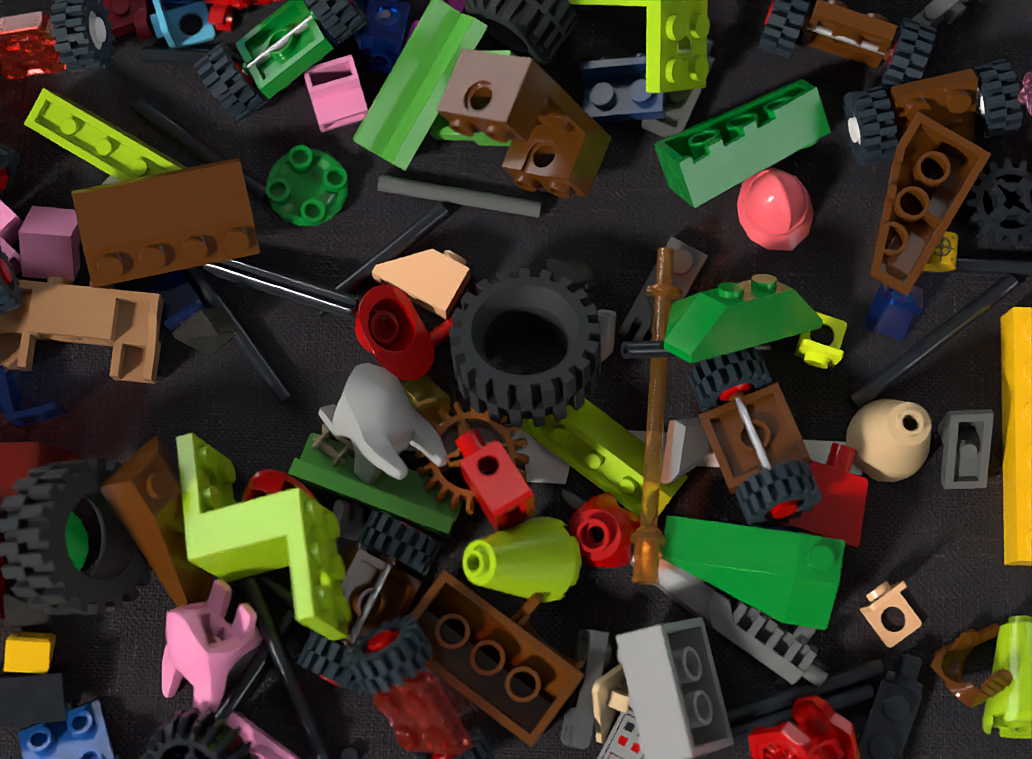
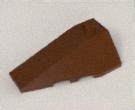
(924, 191)
(150, 507)

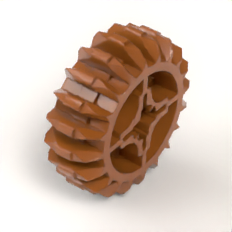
(462, 422)

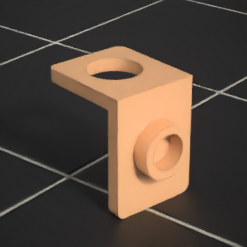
(882, 598)

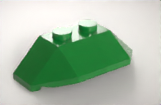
(736, 318)

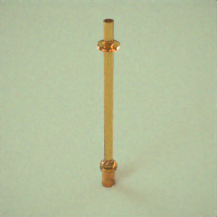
(648, 536)

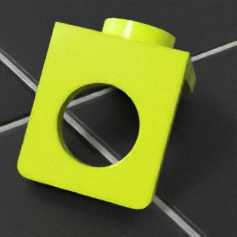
(820, 354)

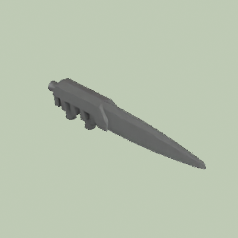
(738, 622)

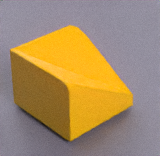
(29, 652)

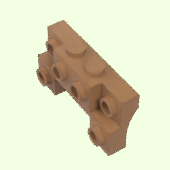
(85, 316)

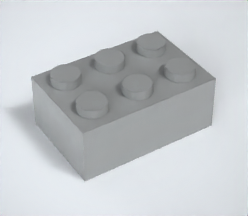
(674, 690)

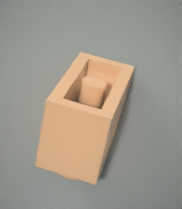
(427, 279)

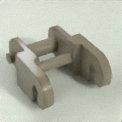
(339, 457)

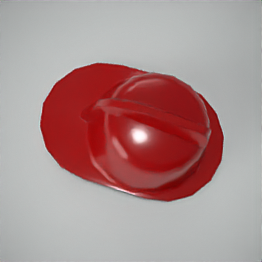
(394, 333)

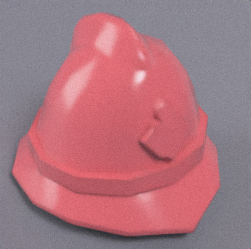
(775, 209)

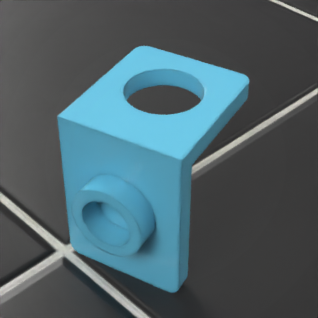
(168, 24)

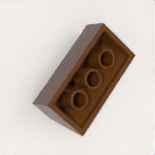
(165, 222)
(493, 659)

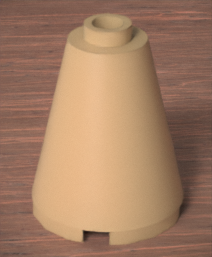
(890, 439)

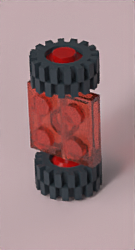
(412, 700)

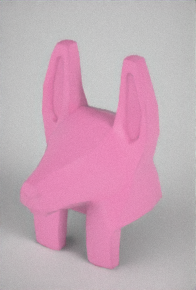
(206, 646)

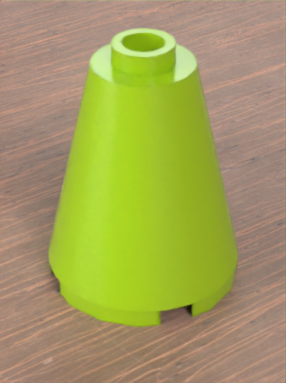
(526, 559)
(1012, 707)

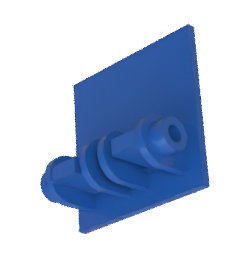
(79, 737)

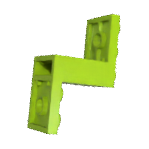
(673, 42)
(262, 536)

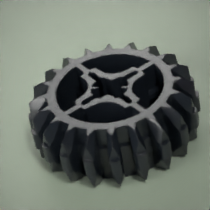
(198, 737)

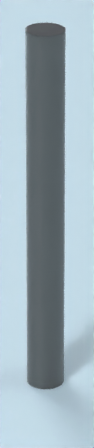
(459, 196)

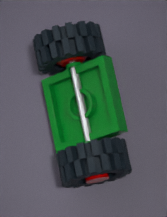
(277, 52)

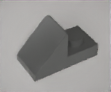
(966, 448)

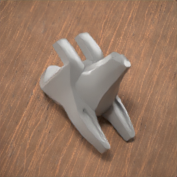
(380, 424)

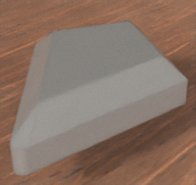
(684, 448)

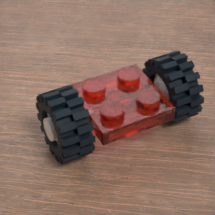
(71, 39)

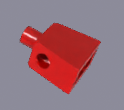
(504, 494)
(842, 500)

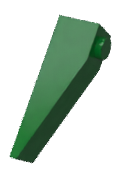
(771, 570)

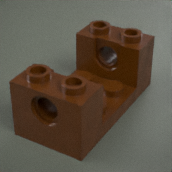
(515, 99)

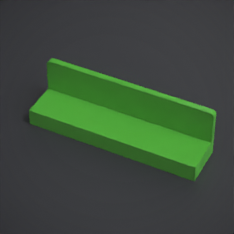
(417, 83)
(392, 496)

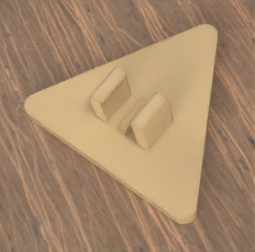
(609, 697)

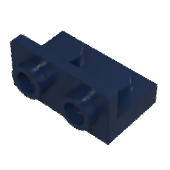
(618, 90)

